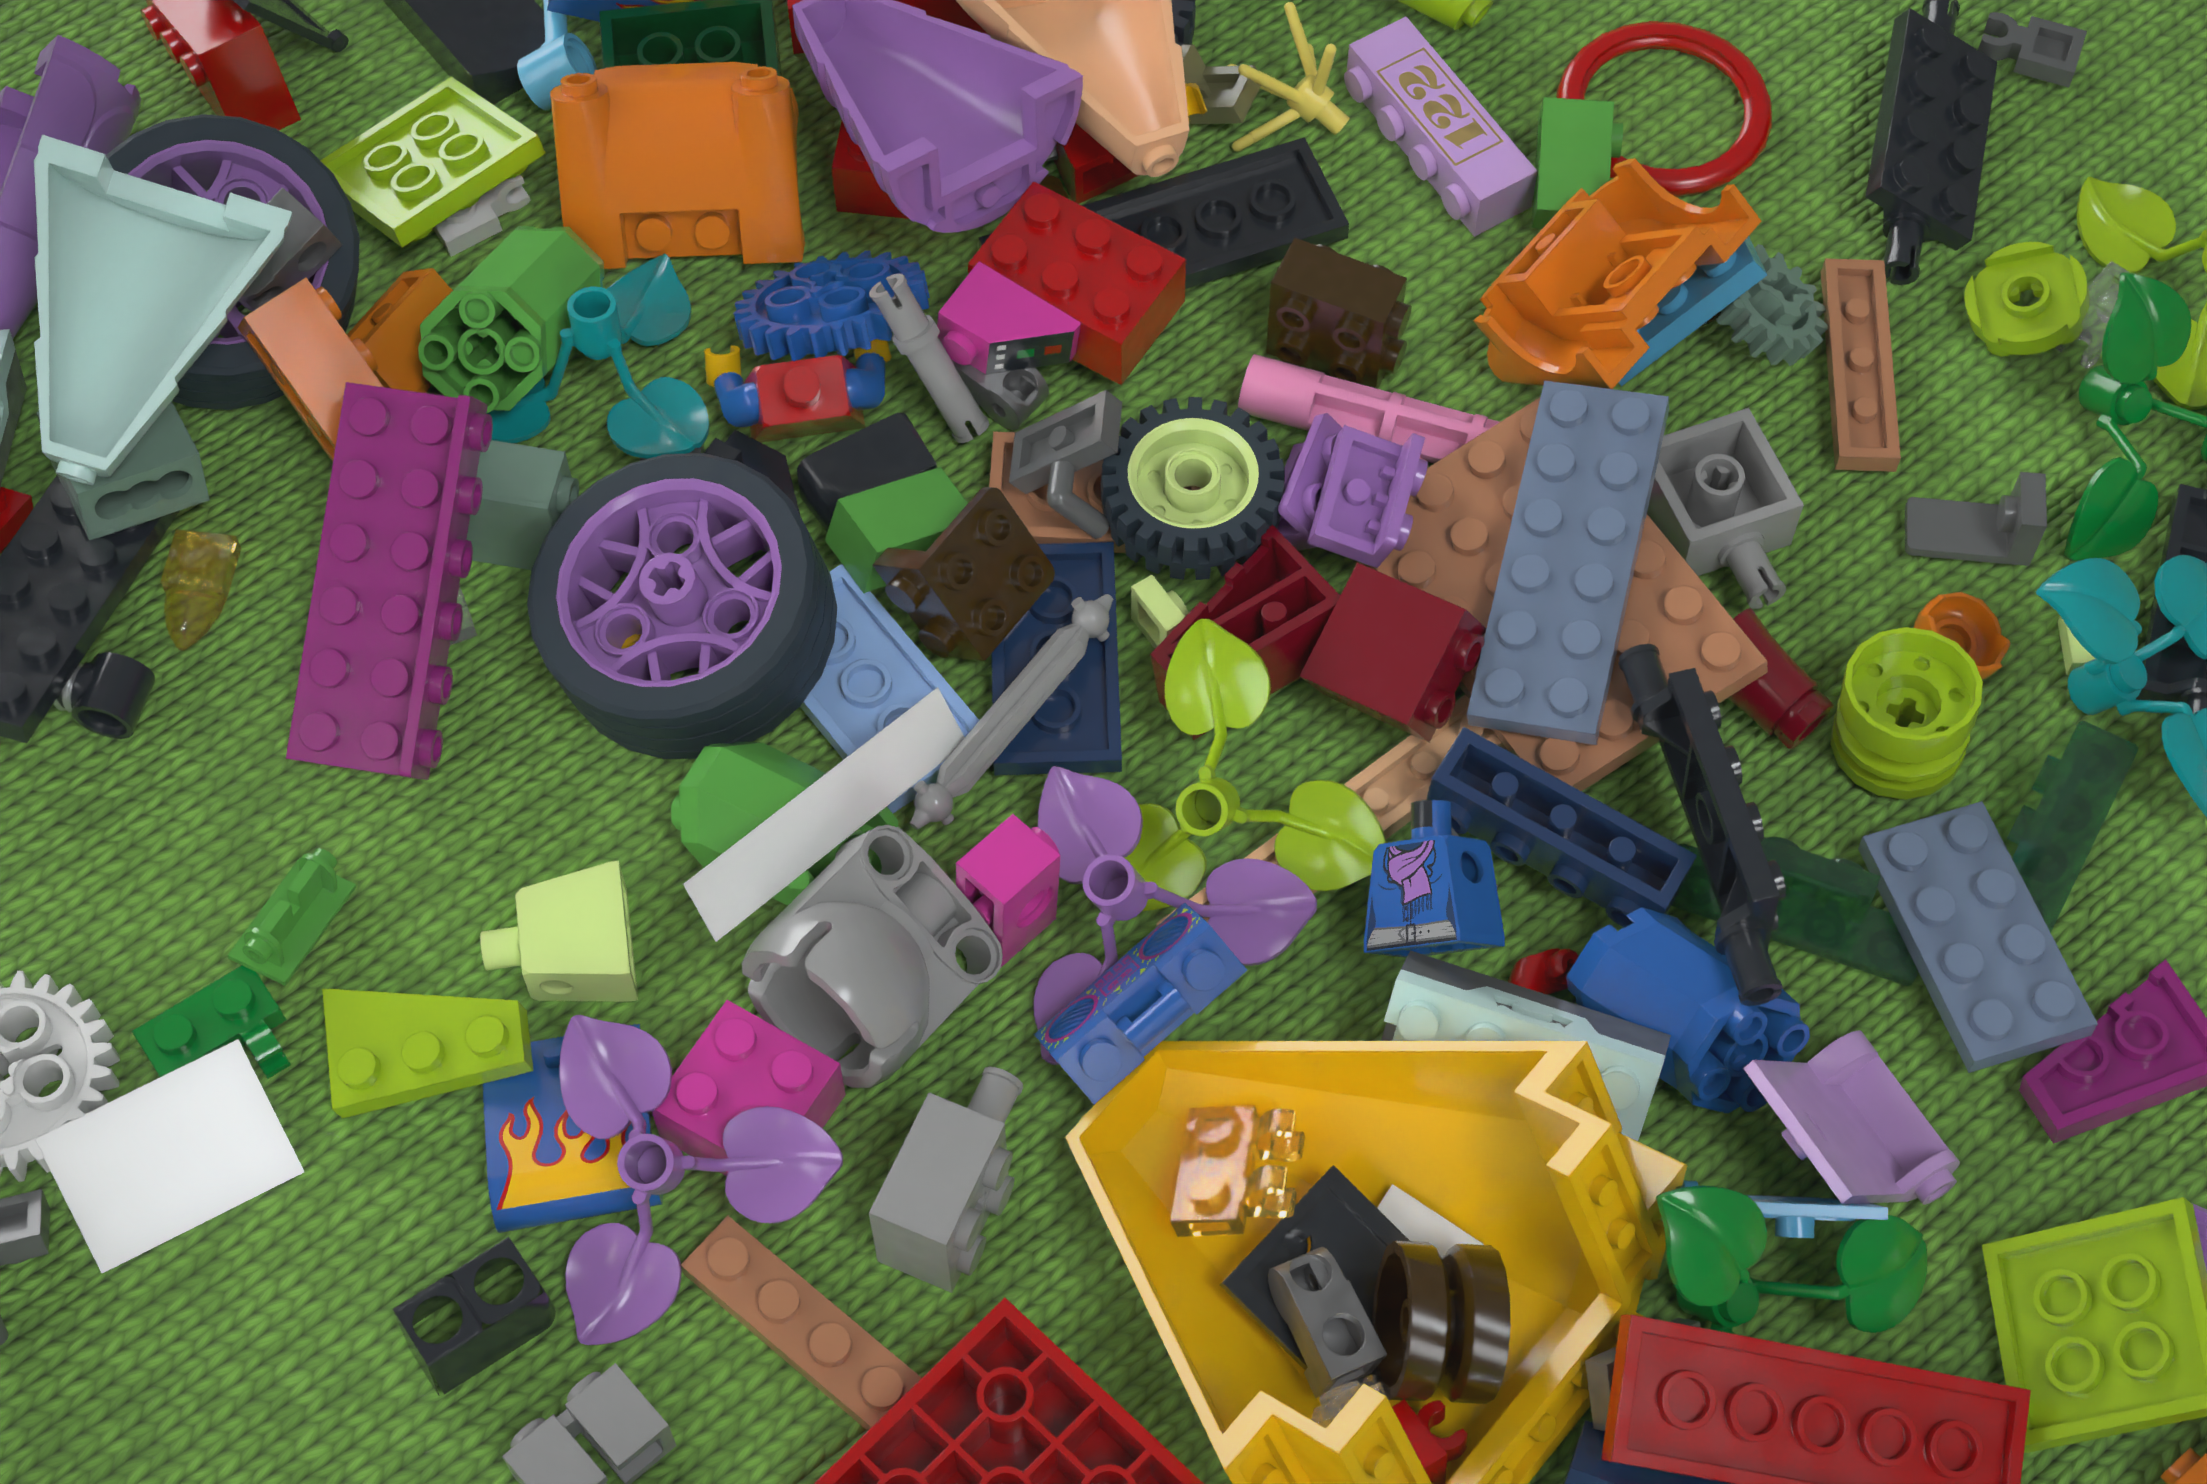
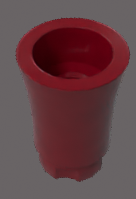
(1785, 697)

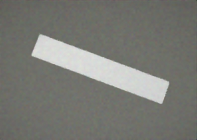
(824, 815)

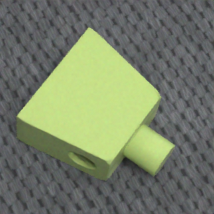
(570, 938)

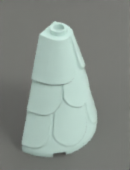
(129, 297)

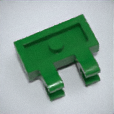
(213, 1017)

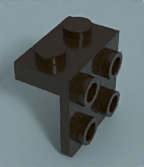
(970, 580)

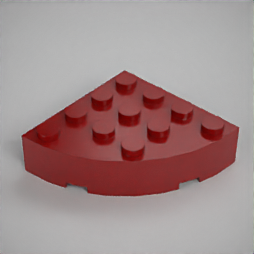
(1007, 1413)

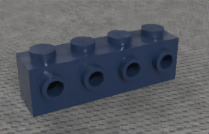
(1558, 830)

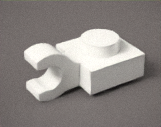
(481, 220)

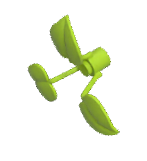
(2128, 228)
(1329, 827)

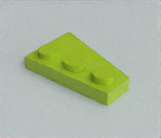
(418, 1046)

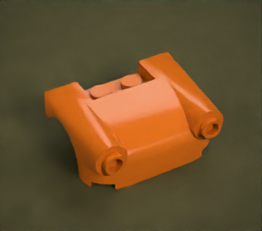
(680, 162)
(1596, 278)

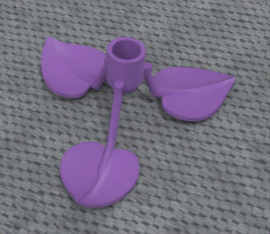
(1097, 825)
(773, 1166)

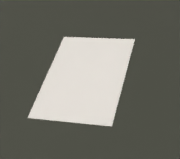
(169, 1156)

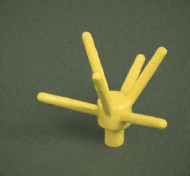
(1309, 97)

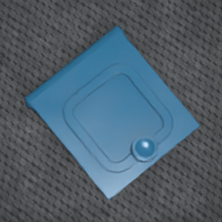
(1797, 1215)

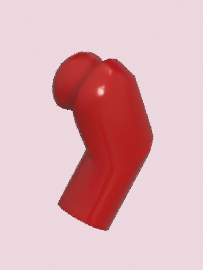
(1544, 970)

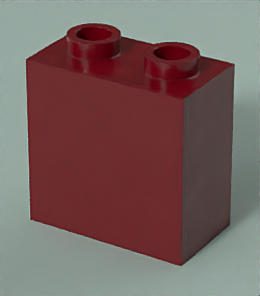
(1395, 652)

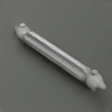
(1011, 711)

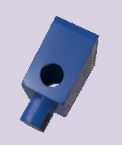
(1432, 890)

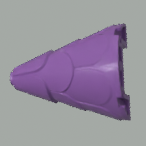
(75, 104)
(937, 107)

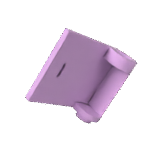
(1857, 1124)

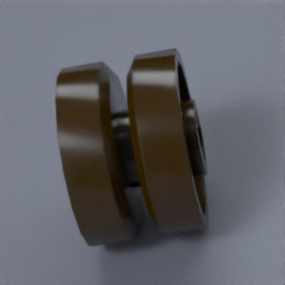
(1442, 1322)

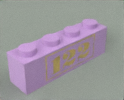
(1440, 126)

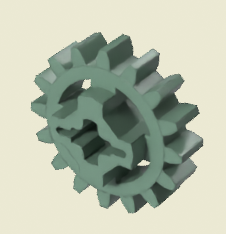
(1777, 314)

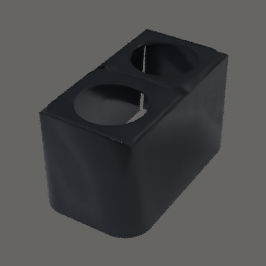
(861, 462)
(472, 1346)

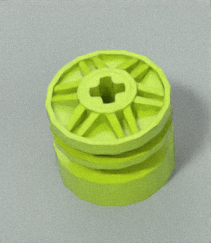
(1906, 712)

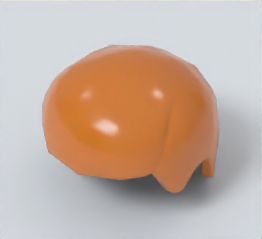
(1970, 625)

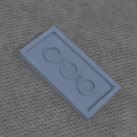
(1977, 937)

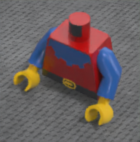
(799, 395)

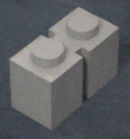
(610, 1417)

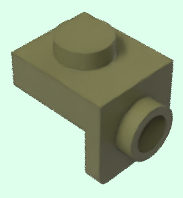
(1222, 88)

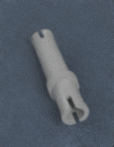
(919, 340)

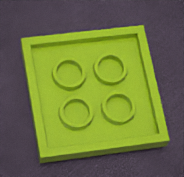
(431, 160)
(2104, 1323)

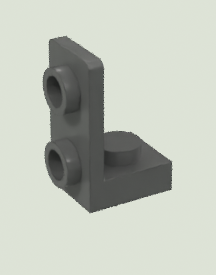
(1980, 530)

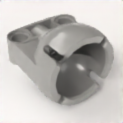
(871, 956)

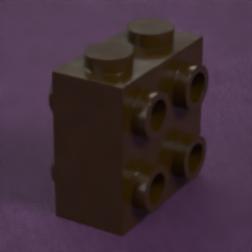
(1337, 315)

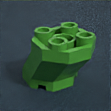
(506, 317)
(739, 788)

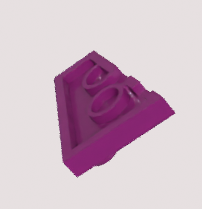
(2138, 1057)

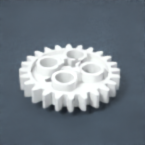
(33, 1064)

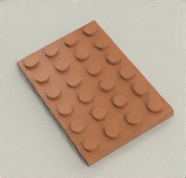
(1458, 554)

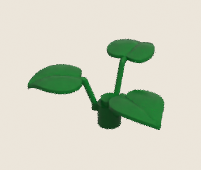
(2143, 333)
(1721, 1232)

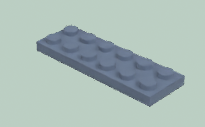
(1569, 563)

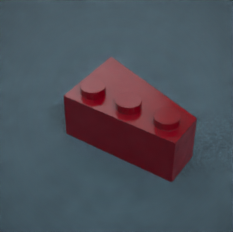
(1269, 603)

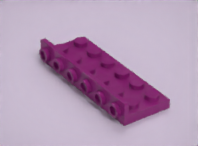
(389, 581)

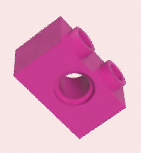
(1012, 882)

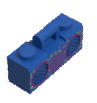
(1140, 1002)

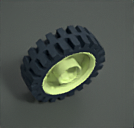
(1199, 448)

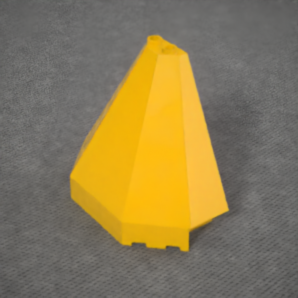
(1482, 1132)

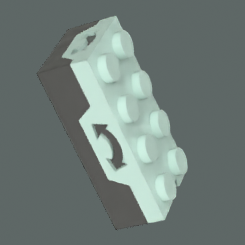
(1457, 1004)

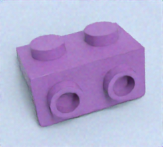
(1305, 479)
(1368, 496)

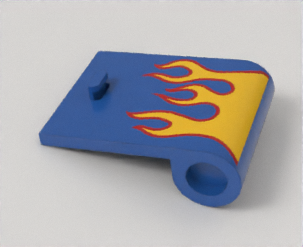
(540, 1160)

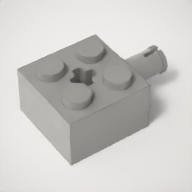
(1726, 502)
(947, 1184)

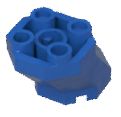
(1683, 987)

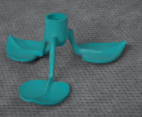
(650, 310)
(2100, 611)

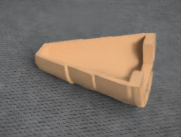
(1128, 66)

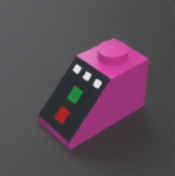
(1004, 326)

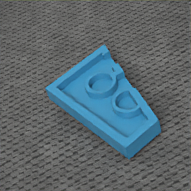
(1697, 301)

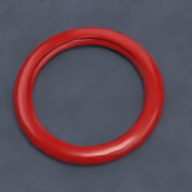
(1707, 47)

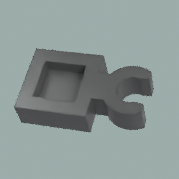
(2041, 50)

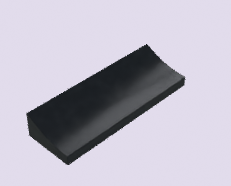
(476, 39)

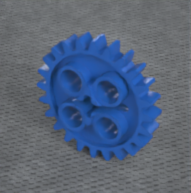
(823, 306)

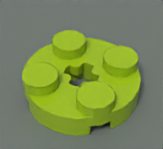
(2031, 328)

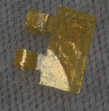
(1217, 1170)

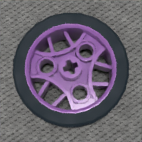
(255, 163)
(682, 605)

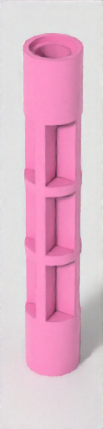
(1298, 394)

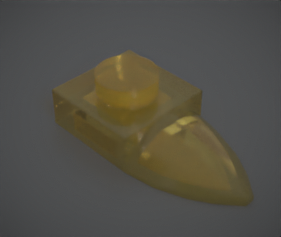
(197, 583)

